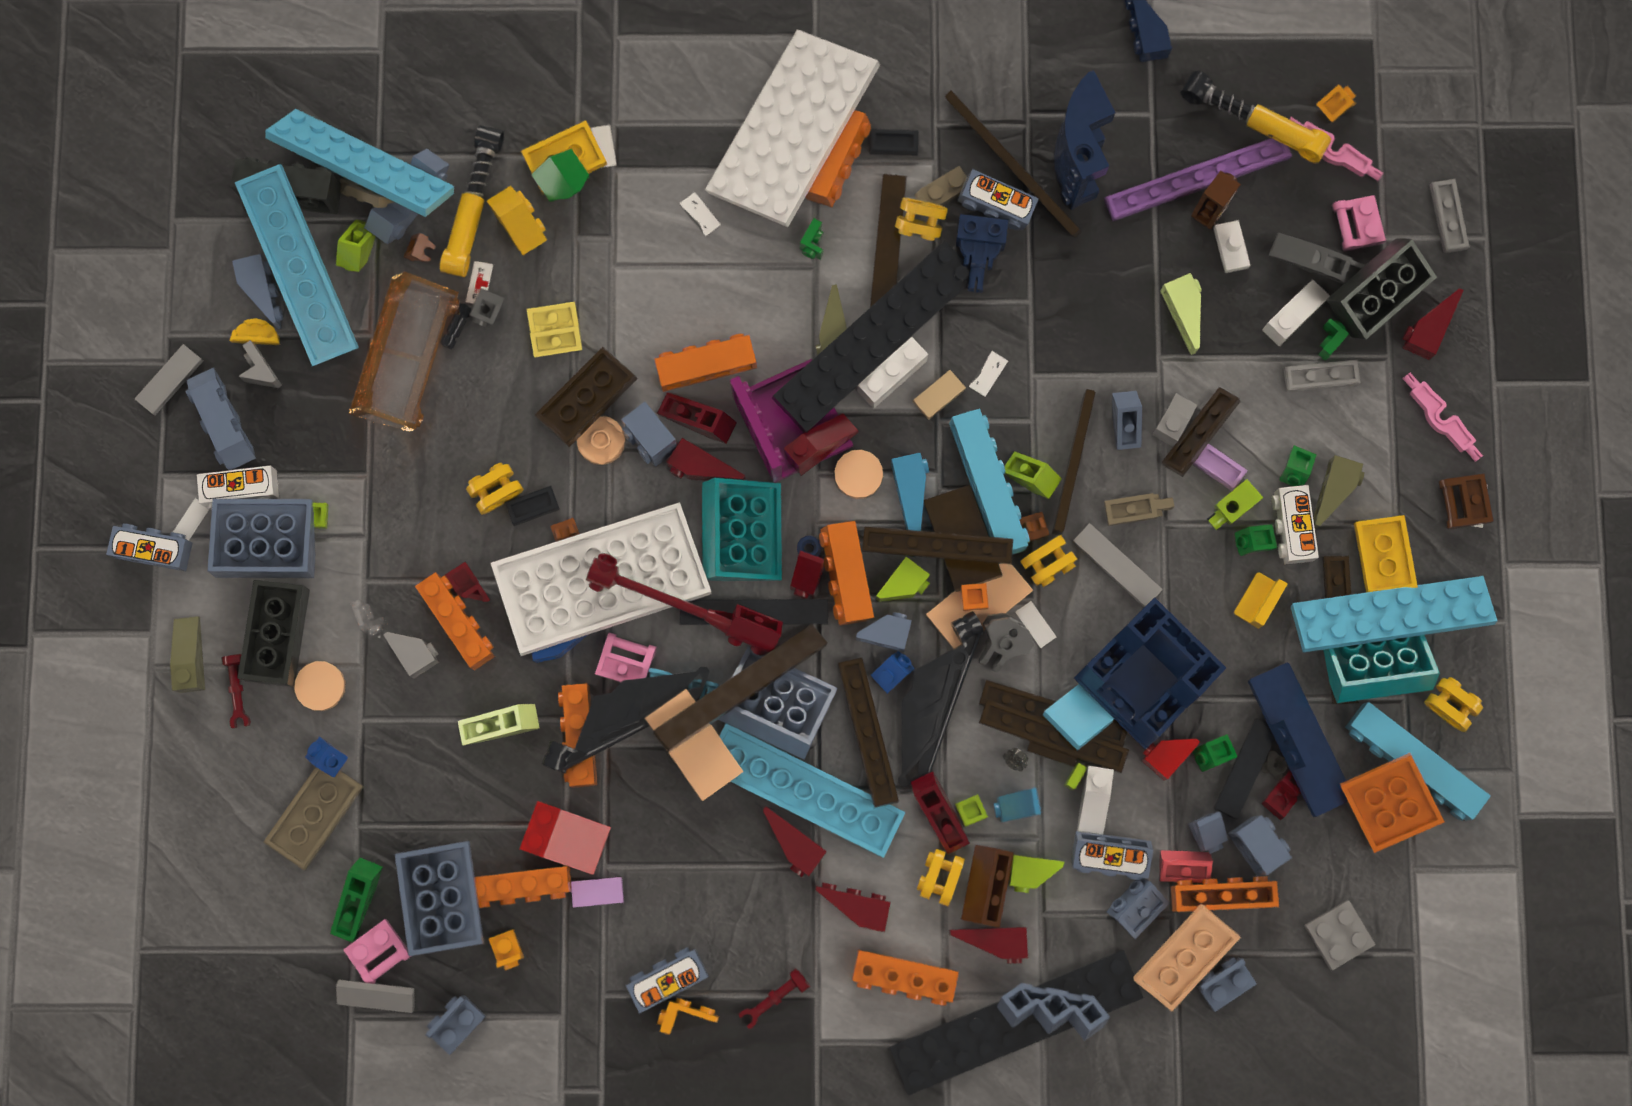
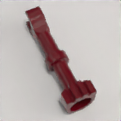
(235, 689)
(797, 980)

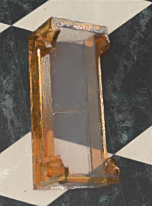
(403, 351)

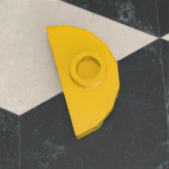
(257, 331)

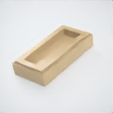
(939, 394)

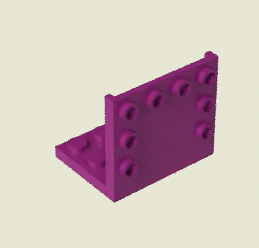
(769, 424)

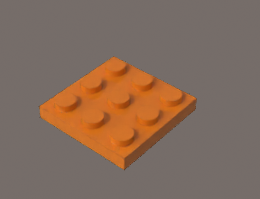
(1392, 802)

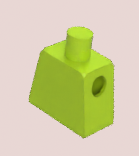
(1243, 497)

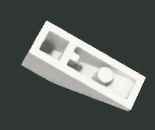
(1295, 313)
(1095, 799)

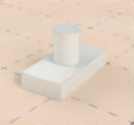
(1231, 246)

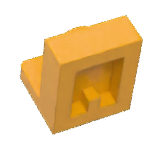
(1337, 102)
(506, 949)

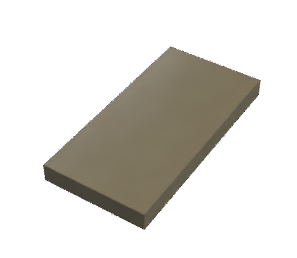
(312, 816)

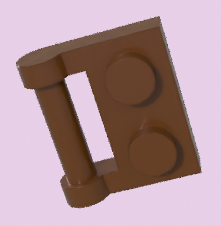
(1474, 501)

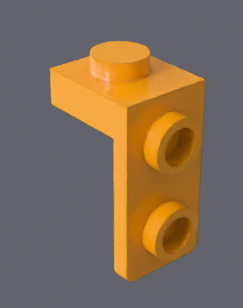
(668, 1016)

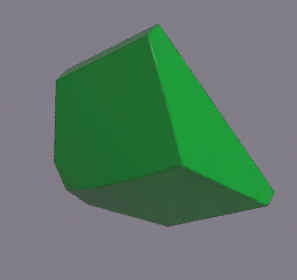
(561, 176)

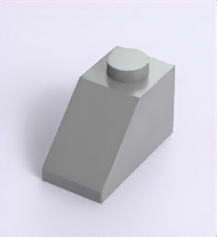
(1174, 420)
(413, 653)

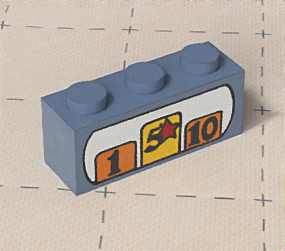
(997, 200)
(149, 547)
(1111, 855)
(666, 979)

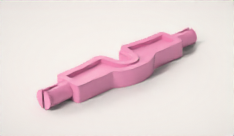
(1347, 156)
(1452, 427)

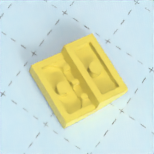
(554, 329)

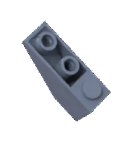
(254, 278)

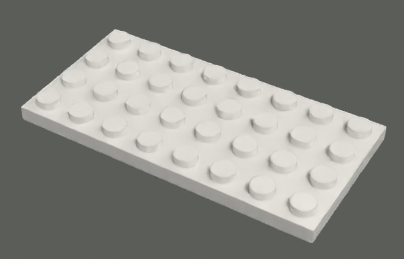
(792, 127)
(553, 601)

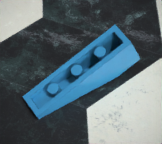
(910, 483)
(1017, 805)

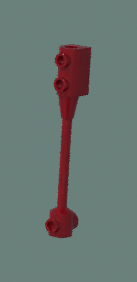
(740, 626)

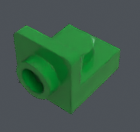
(812, 236)
(1337, 333)
(1298, 467)
(1255, 539)
(1214, 753)

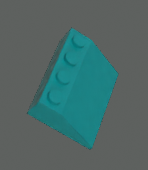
(741, 530)
(1381, 669)

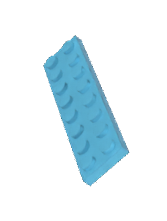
(360, 162)
(296, 264)
(1393, 614)
(811, 793)

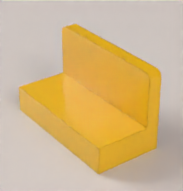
(1259, 600)

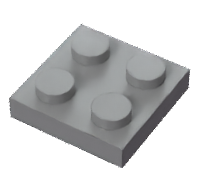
(1339, 935)

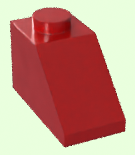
(1168, 755)

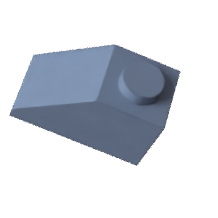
(1127, 419)
(887, 632)
(1209, 832)

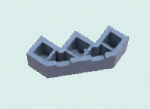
(393, 220)
(220, 419)
(1053, 1009)

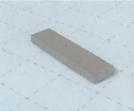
(1117, 565)

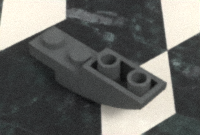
(1314, 258)

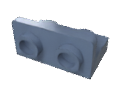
(1138, 906)
(1226, 983)
(455, 1024)

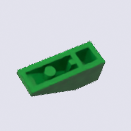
(355, 899)

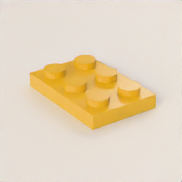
(577, 138)
(1385, 553)

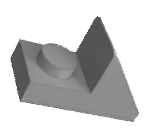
(260, 371)

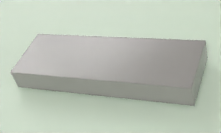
(1449, 216)
(1322, 375)
(169, 379)
(375, 996)

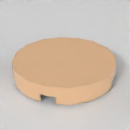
(602, 441)
(858, 474)
(319, 686)

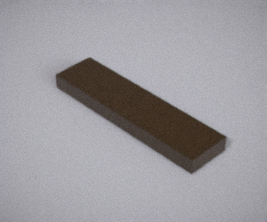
(1201, 431)

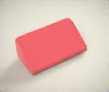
(1185, 866)

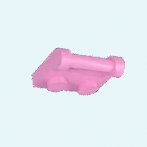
(1366, 222)
(622, 668)
(373, 945)

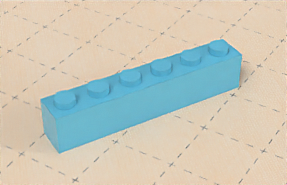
(987, 478)
(1443, 780)

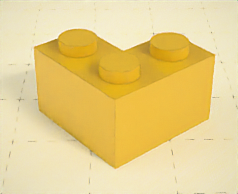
(515, 216)

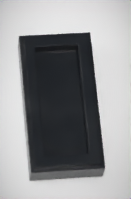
(894, 142)
(532, 506)

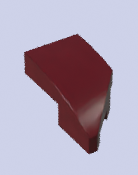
(466, 583)
(1282, 796)

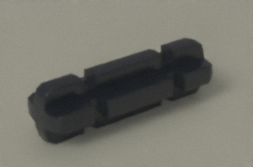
(456, 326)

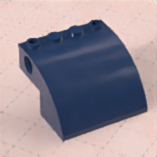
(1082, 136)
(1150, 673)

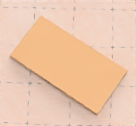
(1002, 596)
(701, 758)
(1186, 957)

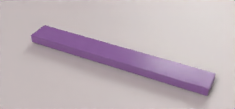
(1195, 178)

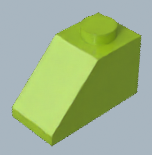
(354, 247)
(1032, 474)
(904, 582)
(1031, 872)

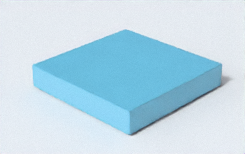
(1078, 716)

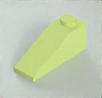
(1184, 303)
(498, 724)

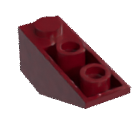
(862, 910)

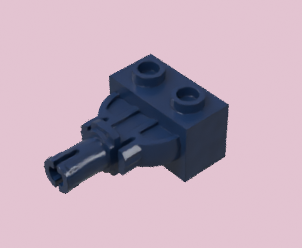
(981, 241)

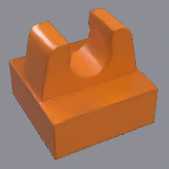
(974, 597)

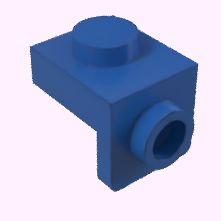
(893, 671)
(325, 757)

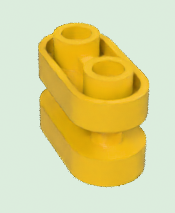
(927, 229)
(498, 475)
(1043, 574)
(1452, 690)
(928, 885)

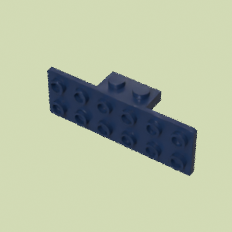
(1300, 738)

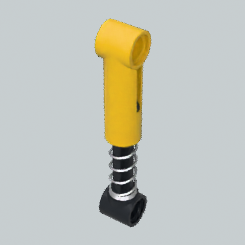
(1309, 143)
(456, 257)

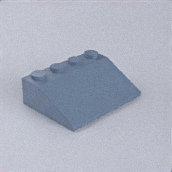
(262, 538)
(785, 711)
(439, 898)

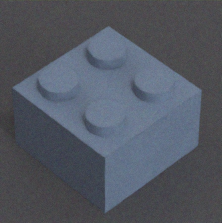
(649, 433)
(1260, 845)

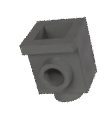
(490, 299)

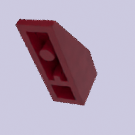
(1429, 331)
(697, 417)
(819, 443)
(697, 464)
(807, 575)
(939, 812)
(797, 847)
(1003, 943)

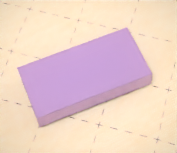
(1220, 467)
(597, 892)

